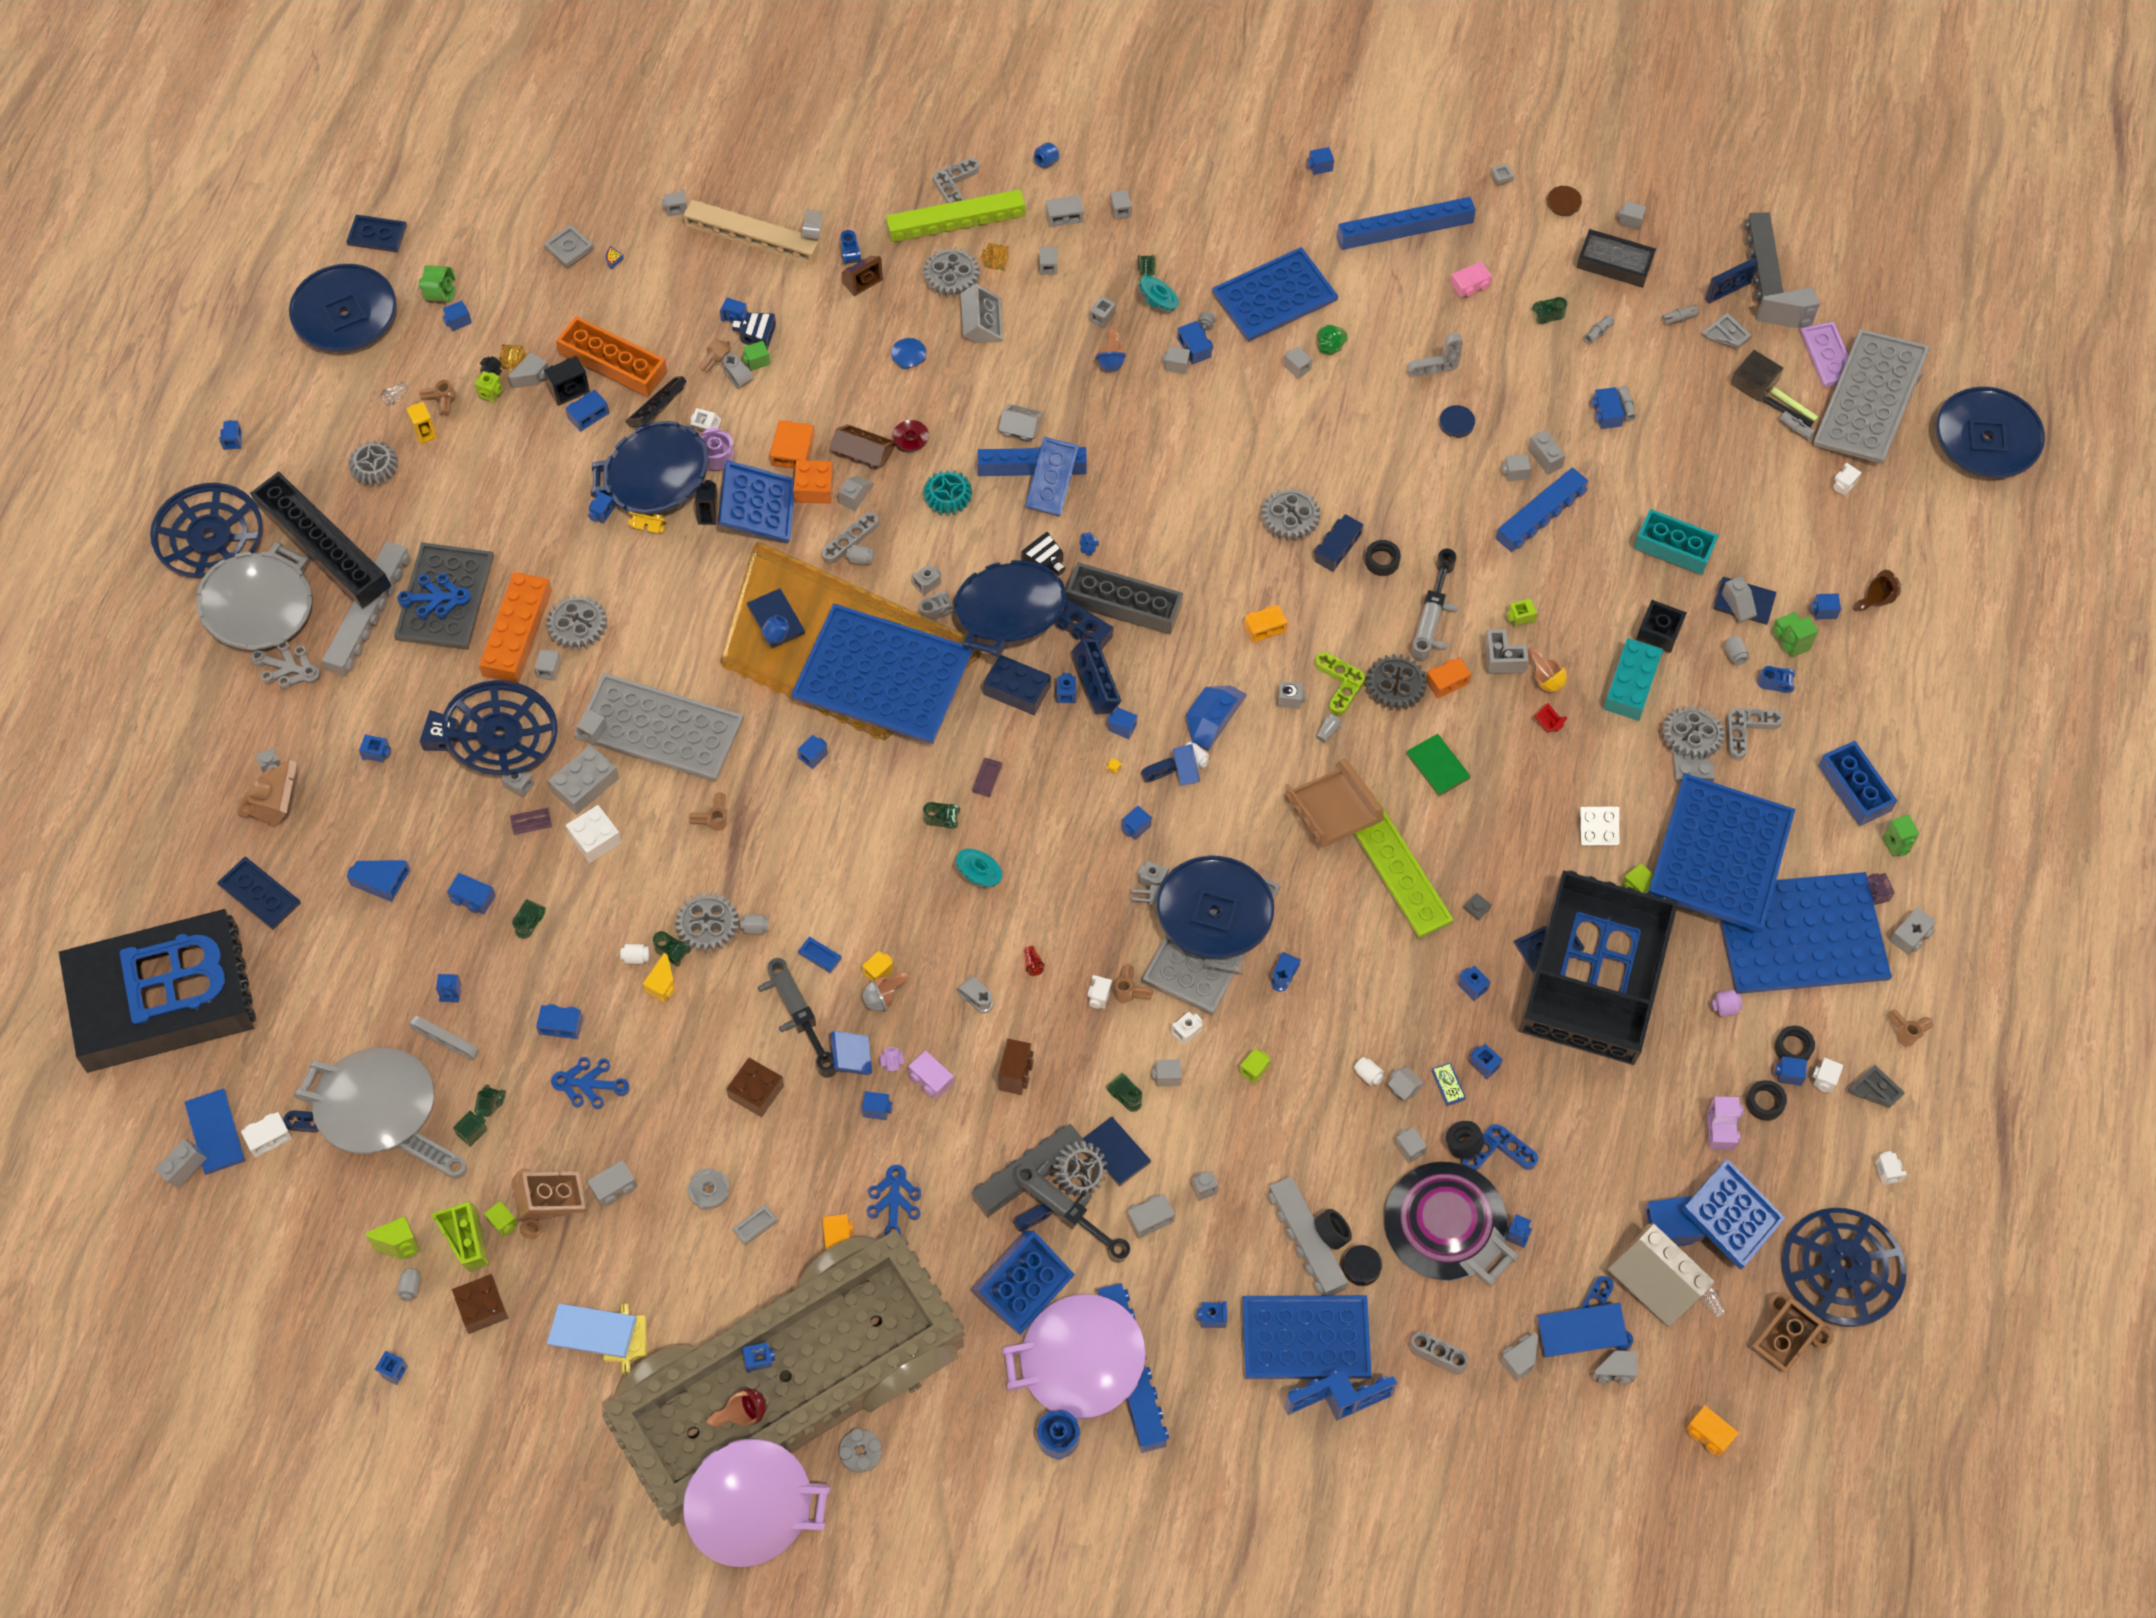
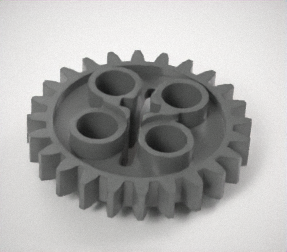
(1414, 685)

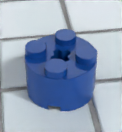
(1057, 1422)

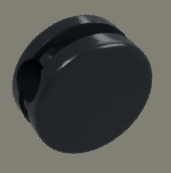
(1362, 1265)

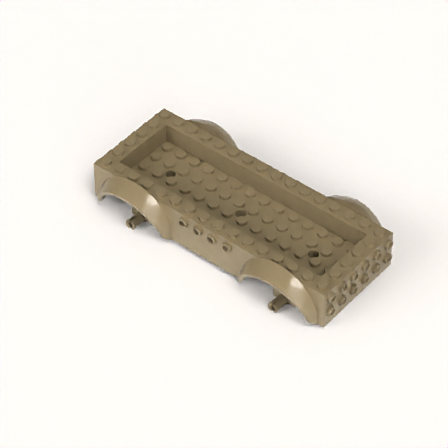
(818, 1341)

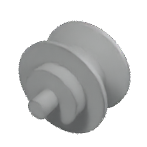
(1207, 320)

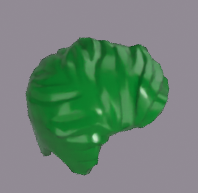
(1331, 339)

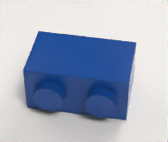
(1194, 339)
(1608, 408)
(587, 410)
(471, 893)
(559, 1021)

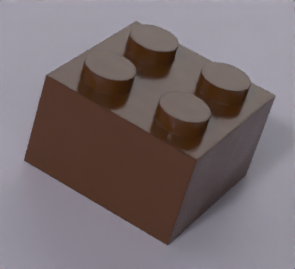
(1015, 1067)
(755, 1087)
(480, 1304)

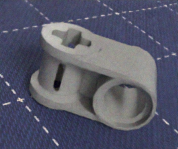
(736, 370)
(938, 605)
(976, 994)

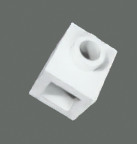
(1827, 1075)

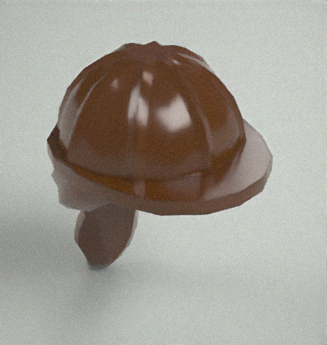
(1881, 591)

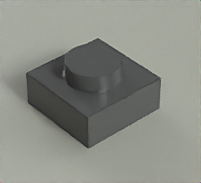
(1477, 906)

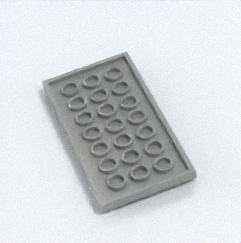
(1871, 396)
(663, 727)
(1183, 973)

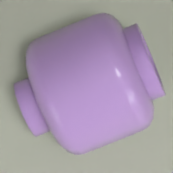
(1727, 1003)

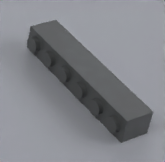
(1763, 248)
(1002, 1186)

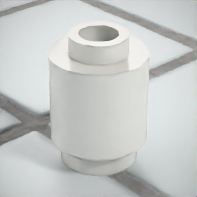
(1200, 755)
(634, 954)
(1369, 1071)

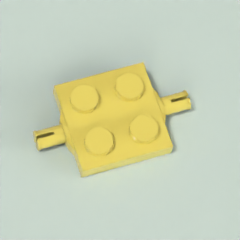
(638, 1343)

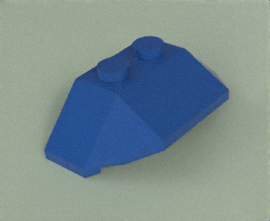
(1212, 713)

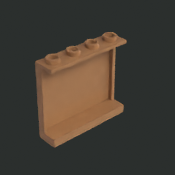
(1335, 805)

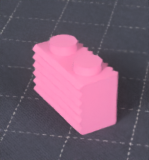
(1471, 280)

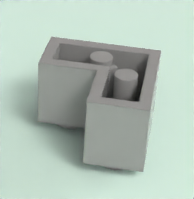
(1502, 657)

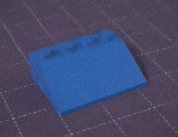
(1023, 1281)

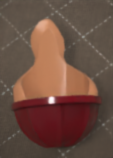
(742, 1409)

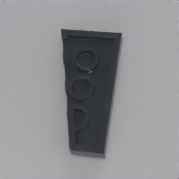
(656, 402)

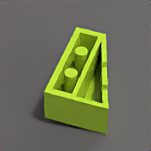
(464, 1234)

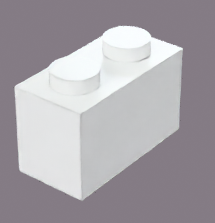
(266, 1134)

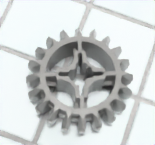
(384, 463)
(1089, 1181)

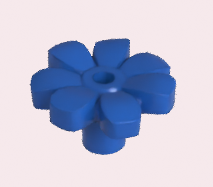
(1088, 543)

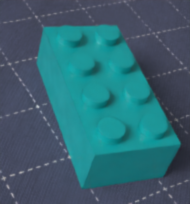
(1676, 541)
(1633, 679)

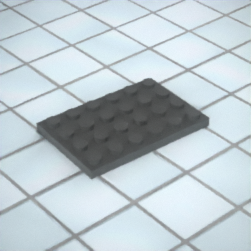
(464, 569)

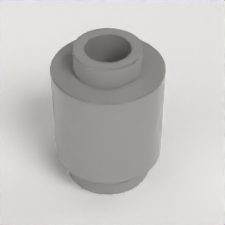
(860, 554)
(1736, 650)
(754, 924)
(409, 1284)

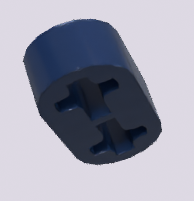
(1158, 770)
(302, 1124)
(1032, 1217)

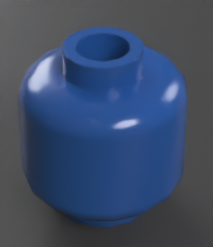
(1046, 155)
(775, 629)

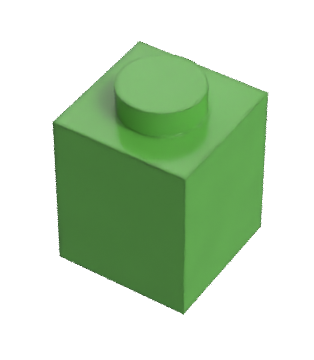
(756, 356)

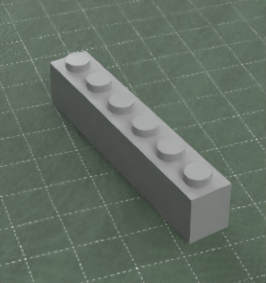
(1301, 1229)

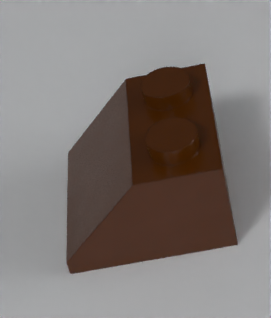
(863, 275)

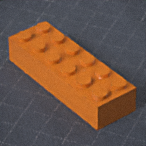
(612, 356)
(515, 627)

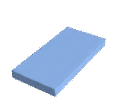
(592, 1330)

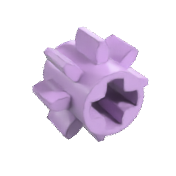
(892, 1059)

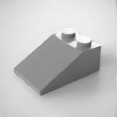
(1789, 308)

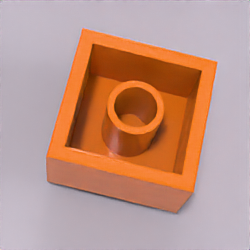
(813, 481)

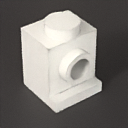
(704, 420)
(1846, 479)
(1099, 992)
(1187, 1033)
(1890, 1168)

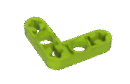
(1347, 682)

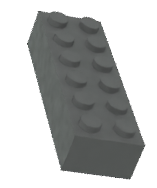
(1124, 598)

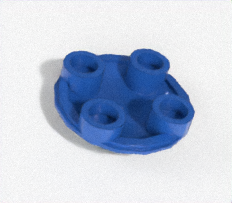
(908, 352)

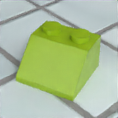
(394, 1239)

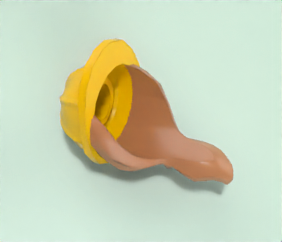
(1548, 673)

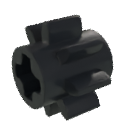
(491, 365)

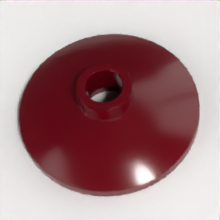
(910, 429)

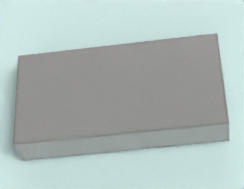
(755, 1225)

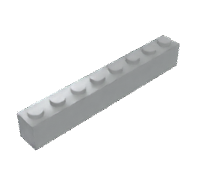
(358, 621)

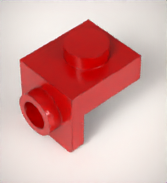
(1549, 719)

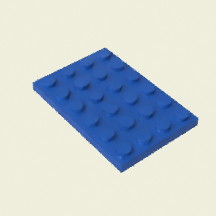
(1274, 294)
(1306, 1336)

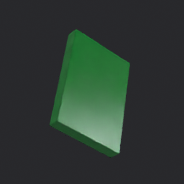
(1438, 764)

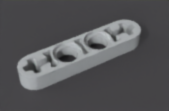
(848, 536)
(443, 1037)

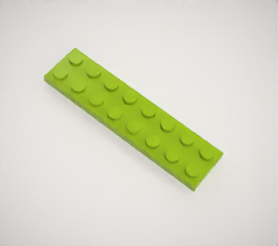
(1404, 877)

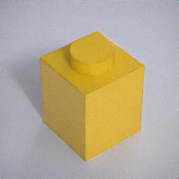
(878, 966)

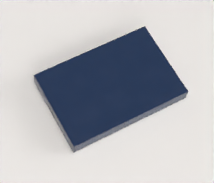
(376, 233)
(1731, 280)
(1762, 598)
(776, 604)
(1530, 946)
(1120, 1151)

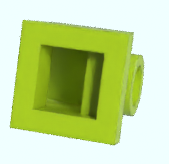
(1521, 612)

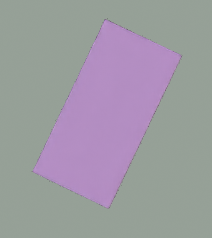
(1825, 351)

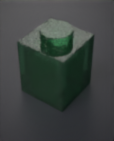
(470, 1128)

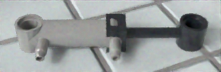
(1433, 608)

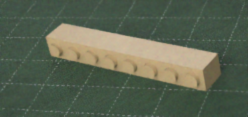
(751, 232)

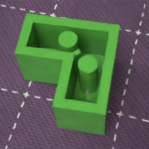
(1795, 633)

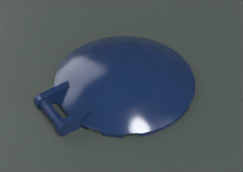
(653, 468)
(1008, 604)

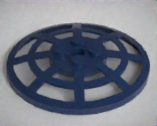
(202, 525)
(499, 721)
(1843, 1277)

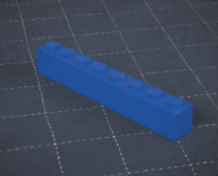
(1406, 223)
(1142, 1402)

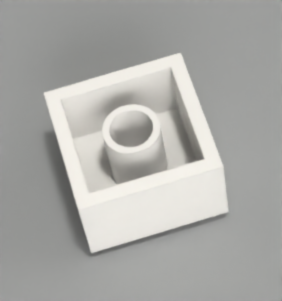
(593, 834)

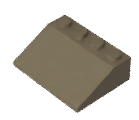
(1660, 1274)

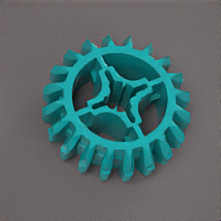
(944, 497)

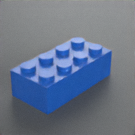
(1857, 783)

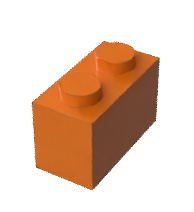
(1448, 677)

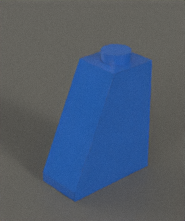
(379, 877)

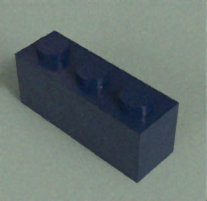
(1338, 542)

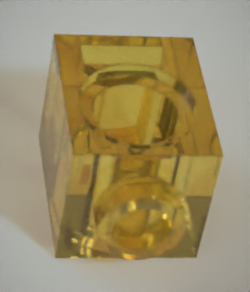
(995, 256)
(511, 356)

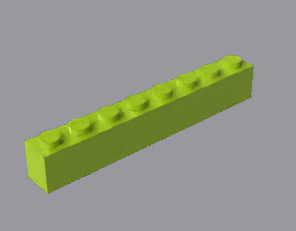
(955, 215)

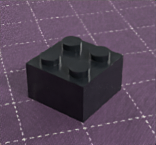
(566, 380)
(1661, 626)

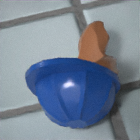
(1113, 354)

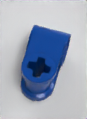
(849, 247)
(1778, 679)
(1285, 970)

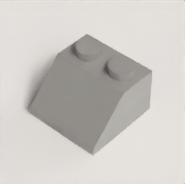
(1020, 421)

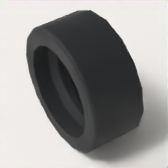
(1387, 546)
(1799, 1032)
(1772, 1087)
(1333, 1229)

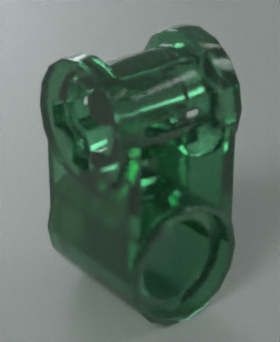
(1146, 265)
(1550, 310)
(942, 815)
(528, 918)
(673, 948)
(1124, 1090)
(489, 1100)

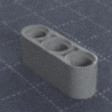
(812, 224)
(1432, 1344)

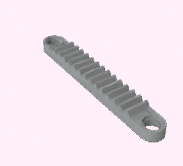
(433, 1155)

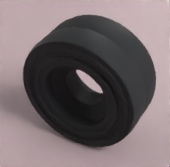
(1465, 1129)

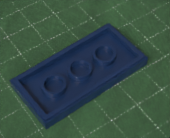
(259, 893)

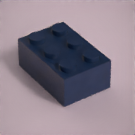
(1017, 684)

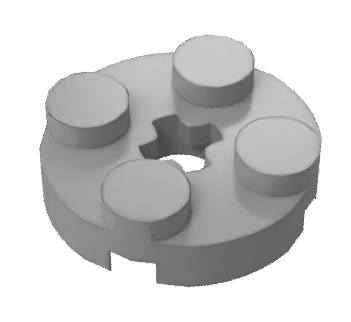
(704, 1199)
(871, 1445)

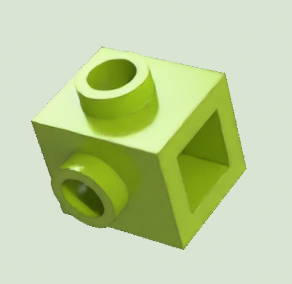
(488, 386)

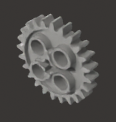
(951, 271)
(1290, 514)
(576, 622)
(1702, 739)
(708, 906)

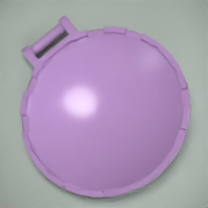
(1080, 1356)
(750, 1503)

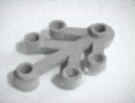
(286, 667)

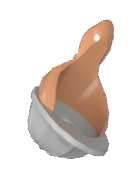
(880, 992)

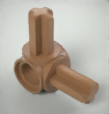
(715, 352)
(443, 392)
(717, 810)
(1126, 989)
(1909, 1030)

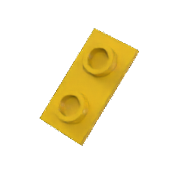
(654, 522)

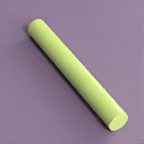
(1795, 405)

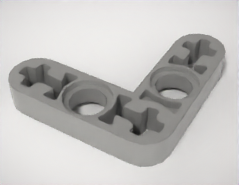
(950, 179)
(1447, 362)
(1745, 722)

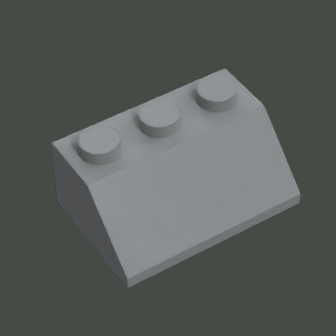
(981, 315)

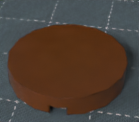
(1564, 200)

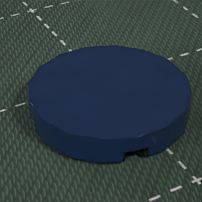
(1457, 421)

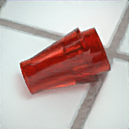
(1033, 962)

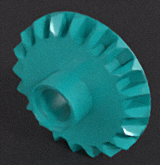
(1158, 293)
(978, 867)

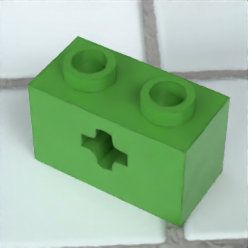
(1900, 835)

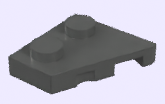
(1877, 1088)

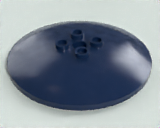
(337, 288)
(1991, 411)
(1217, 884)

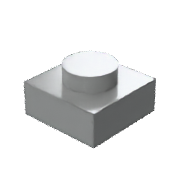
(1502, 174)

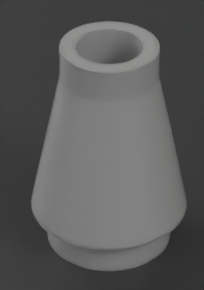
(1329, 726)

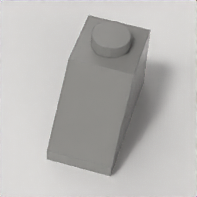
(528, 372)
(854, 492)
(1739, 598)

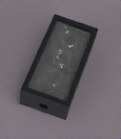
(1616, 258)

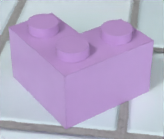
(1722, 1122)

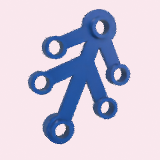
(436, 597)
(586, 1083)
(894, 1198)

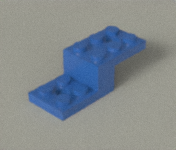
(1340, 1394)

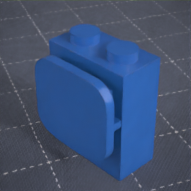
(1673, 1221)

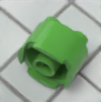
(437, 283)

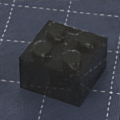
(1757, 376)

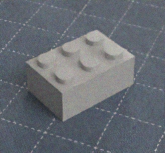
(583, 779)

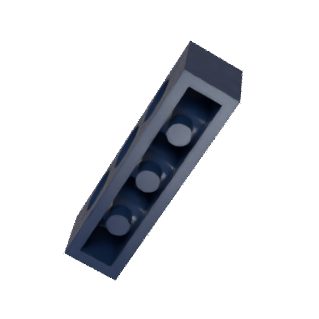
(1086, 622)
(1096, 676)

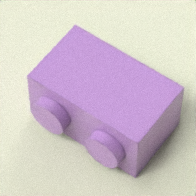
(930, 1075)

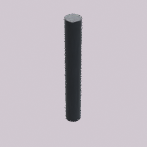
(1770, 401)

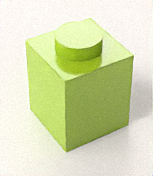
(1255, 1066)
(501, 1219)

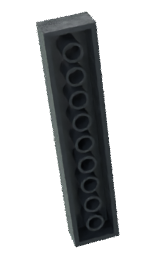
(321, 539)

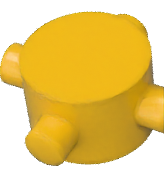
(1114, 765)

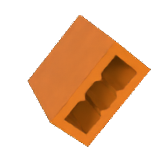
(791, 443)

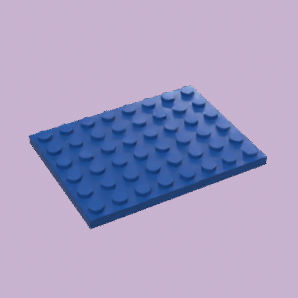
(882, 673)
(1722, 852)
(1812, 937)

